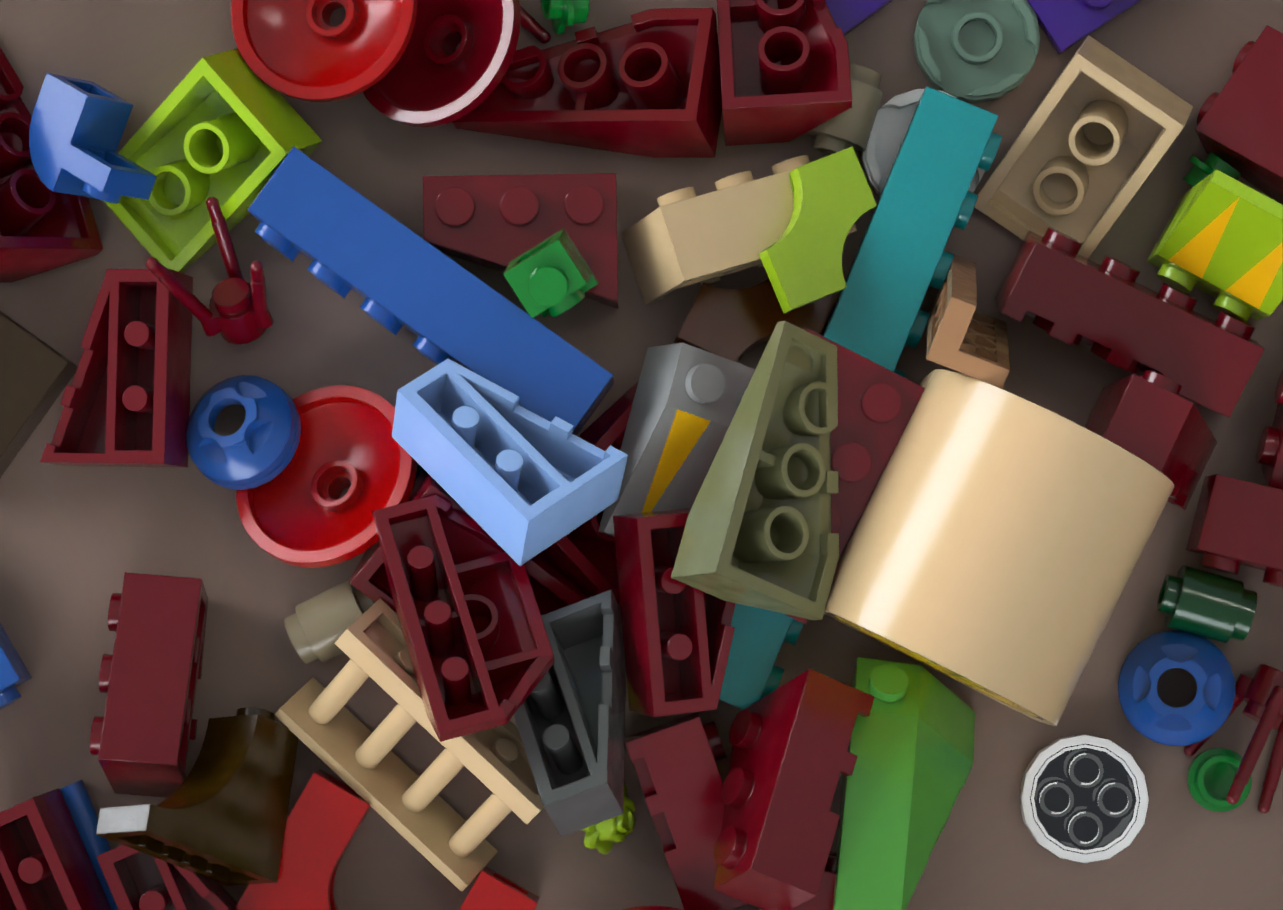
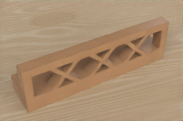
(962, 335)

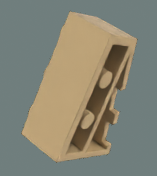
(711, 233)

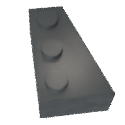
(577, 716)

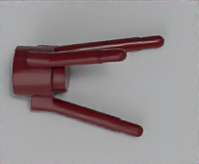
(236, 306)
(1265, 707)

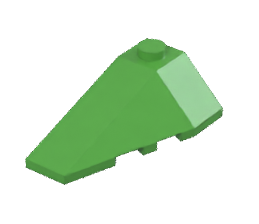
(903, 786)

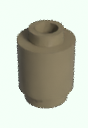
(856, 123)
(323, 620)

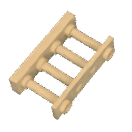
(383, 779)

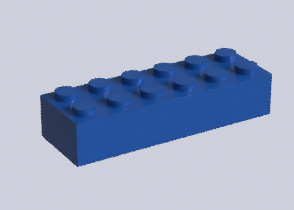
(423, 290)

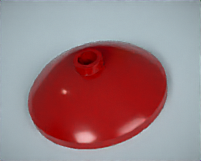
(309, 59)
(340, 446)

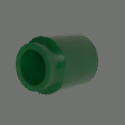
(1207, 604)

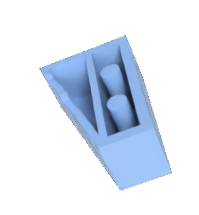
(503, 463)

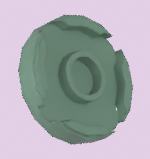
(976, 46)

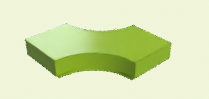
(826, 204)

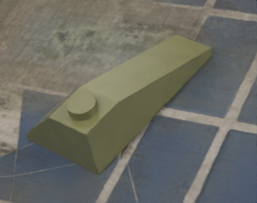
(765, 504)

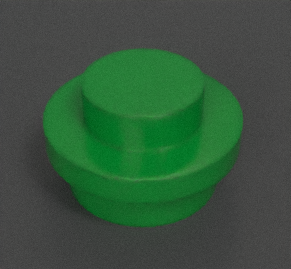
(1211, 778)

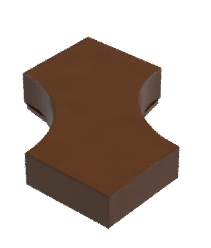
(740, 319)

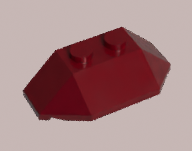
(462, 616)

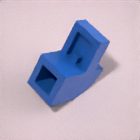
(77, 139)

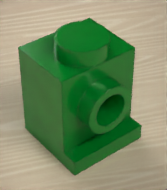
(550, 276)

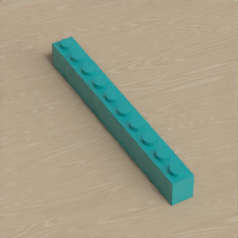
(882, 305)

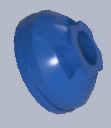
(261, 444)
(1169, 724)

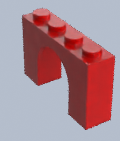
(318, 837)

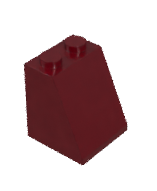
(1247, 116)

